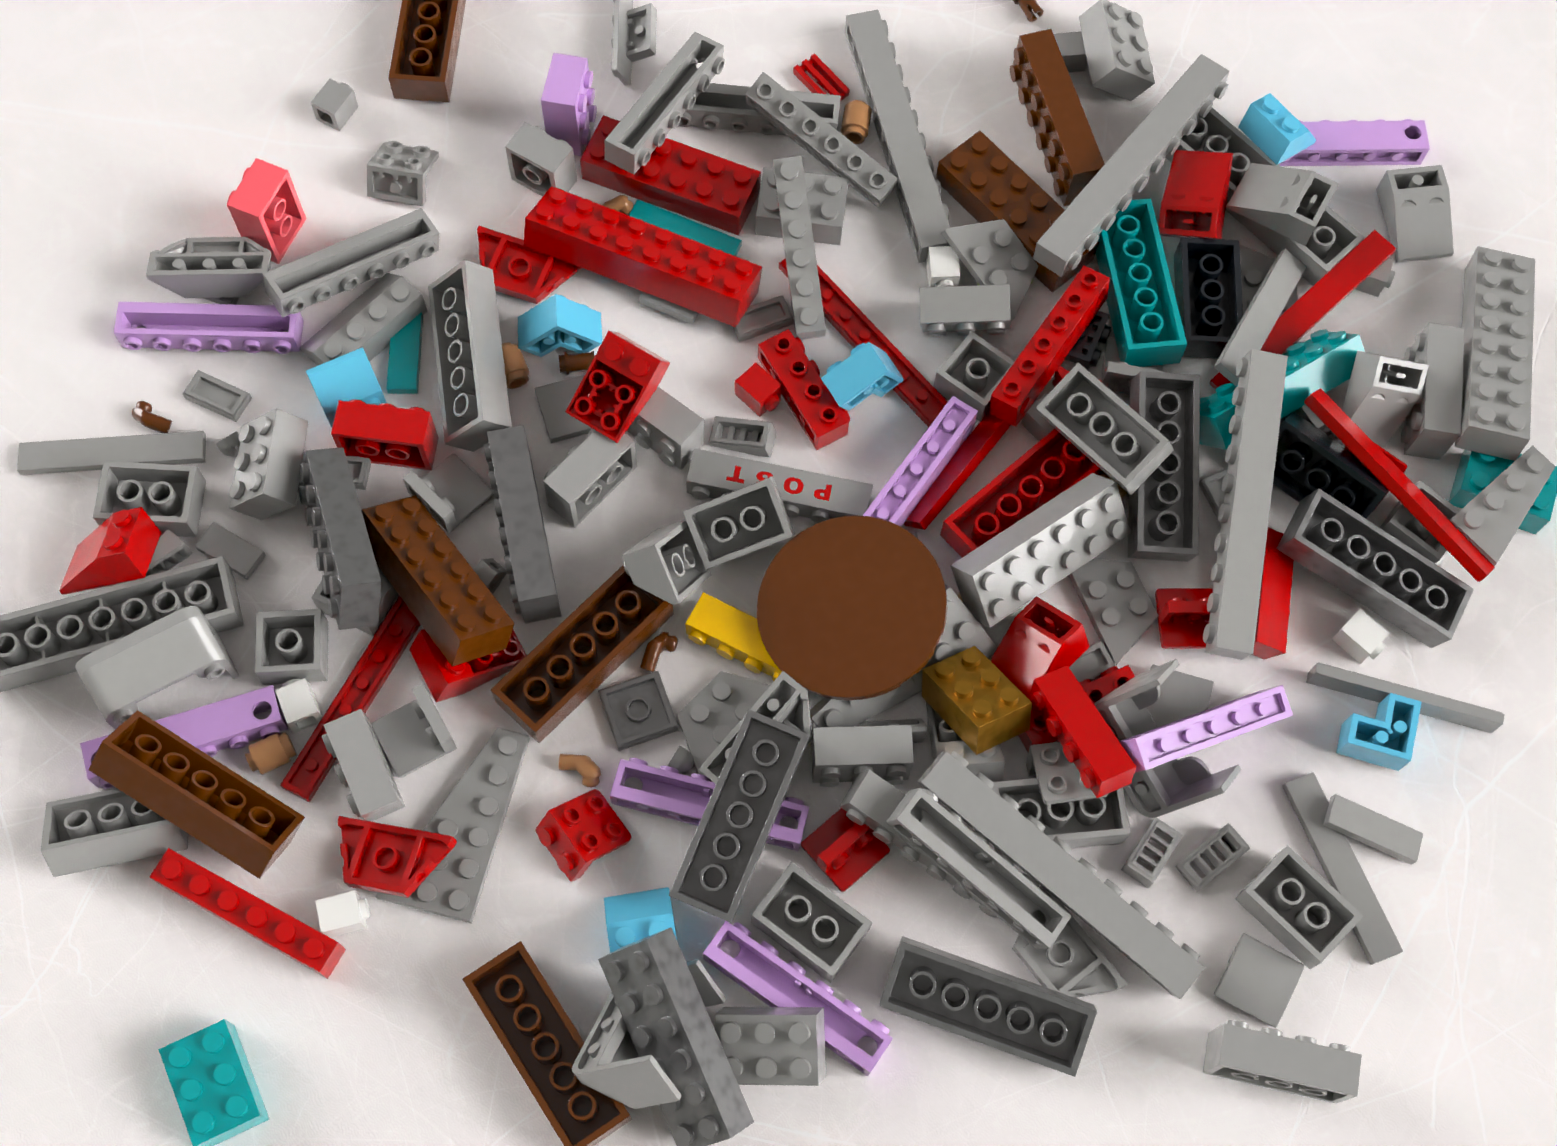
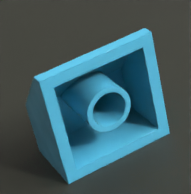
(1275, 129)
(345, 380)
(637, 916)

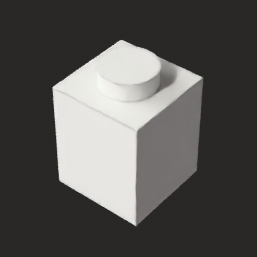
(942, 267)
(1361, 637)
(298, 704)
(342, 914)

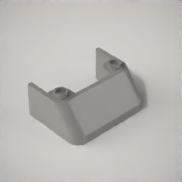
(152, 661)
(1171, 783)
(612, 1064)

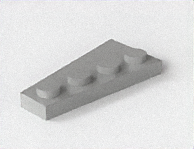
(1501, 507)

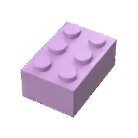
(569, 101)

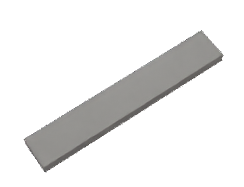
(1261, 313)
(92, 452)
(1432, 704)
(1342, 868)

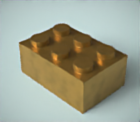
(976, 699)

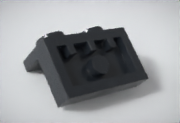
(1086, 348)

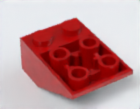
(1196, 195)
(617, 385)
(1039, 643)
(453, 681)

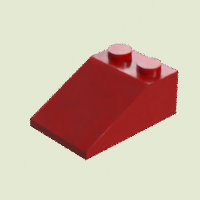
(113, 552)

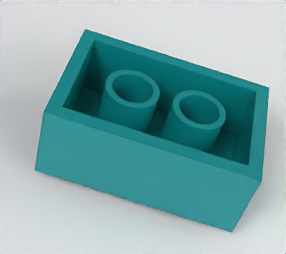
(1479, 470)
(213, 1084)

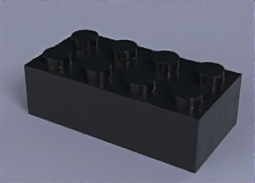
(1208, 293)
(1314, 460)

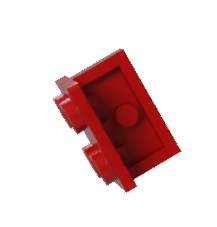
(1182, 617)
(844, 849)

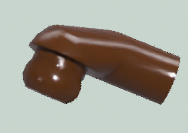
(143, 415)
(655, 647)

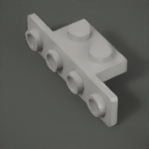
(632, 36)

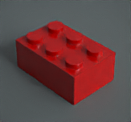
(386, 434)

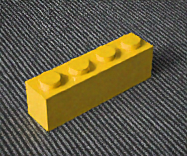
(730, 633)

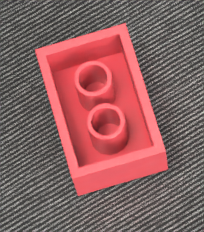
(267, 208)

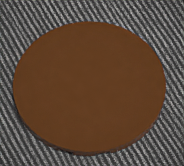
(852, 607)

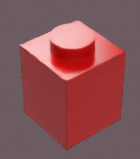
(758, 390)

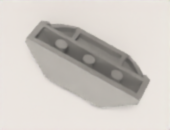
(210, 267)
(782, 701)

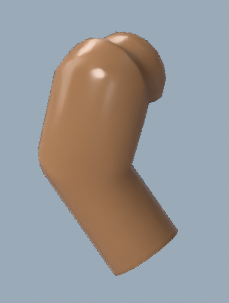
(620, 204)
(582, 764)

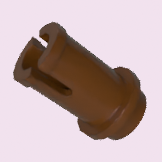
(1027, 6)
(575, 362)

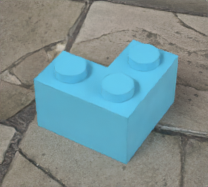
(558, 324)
(860, 375)
(1387, 738)

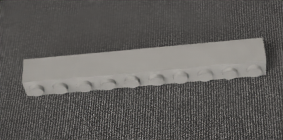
(898, 131)
(1131, 165)
(1246, 505)
(1061, 874)

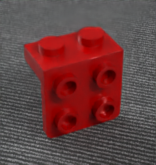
(581, 832)

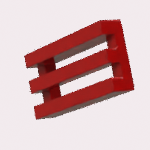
(823, 75)

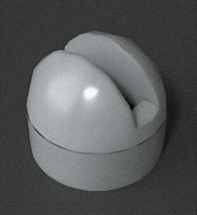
(226, 445)
(682, 760)

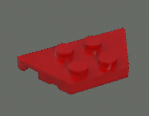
(520, 269)
(389, 856)

